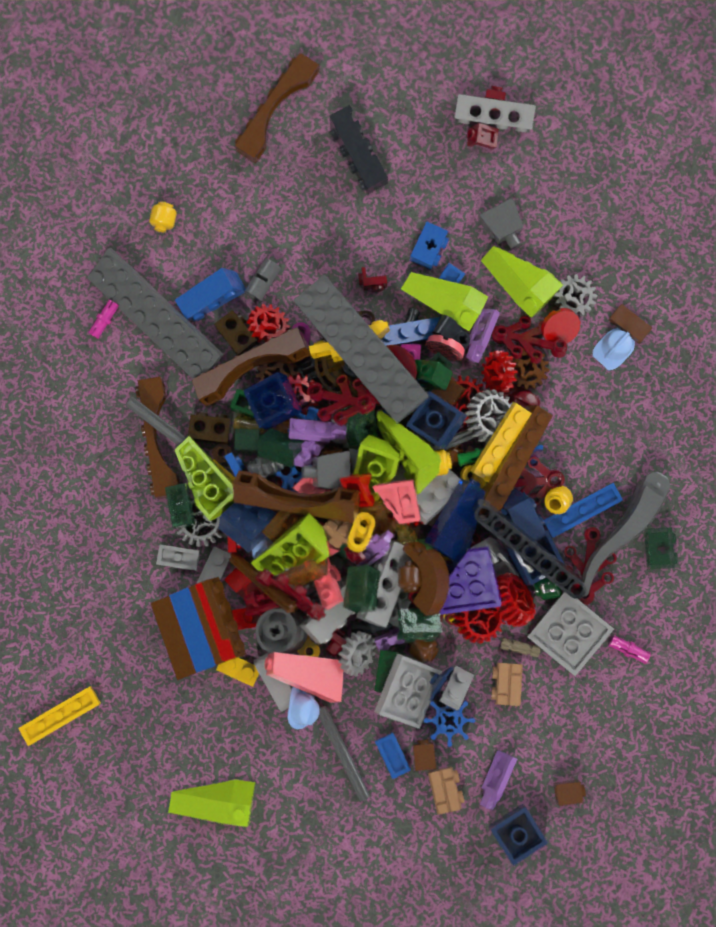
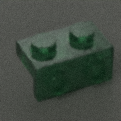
(417, 625)

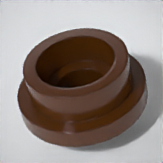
(221, 459)

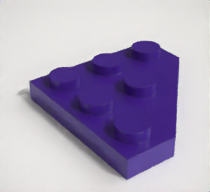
(472, 583)

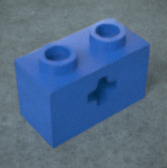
(430, 235)

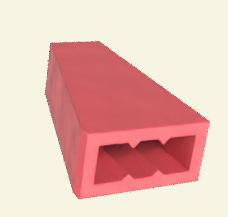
(310, 674)

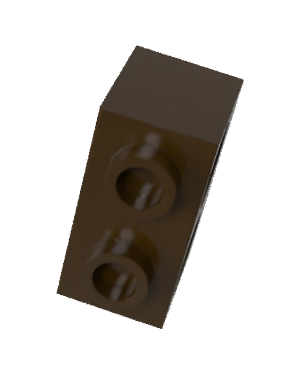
(233, 336)
(209, 434)

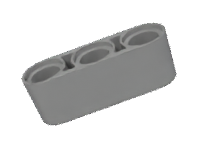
(279, 690)

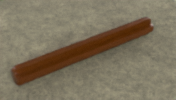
(272, 591)

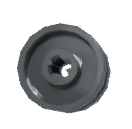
(280, 631)

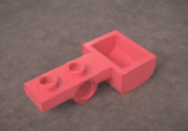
(327, 586)

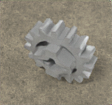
(572, 287)
(264, 467)
(357, 653)

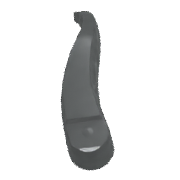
(640, 513)

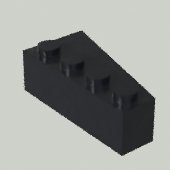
(357, 150)

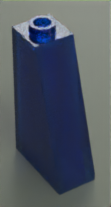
(456, 522)

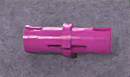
(103, 319)
(629, 649)

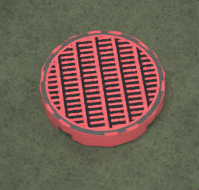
(449, 349)

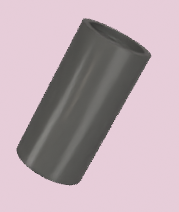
(262, 279)

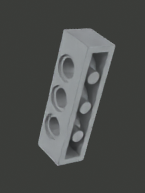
(525, 111)
(388, 594)

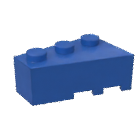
(210, 294)

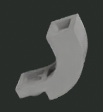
(499, 557)

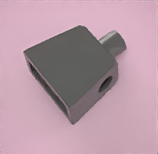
(503, 223)
(328, 470)

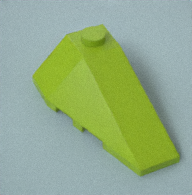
(524, 282)
(447, 298)
(415, 455)
(379, 460)
(206, 479)
(300, 543)
(218, 802)

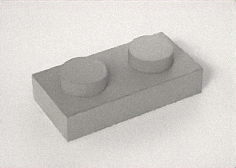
(178, 557)
(215, 565)
(456, 688)

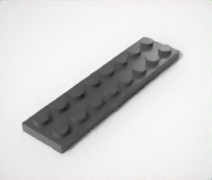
(154, 315)
(361, 349)

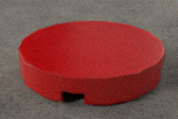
(561, 325)

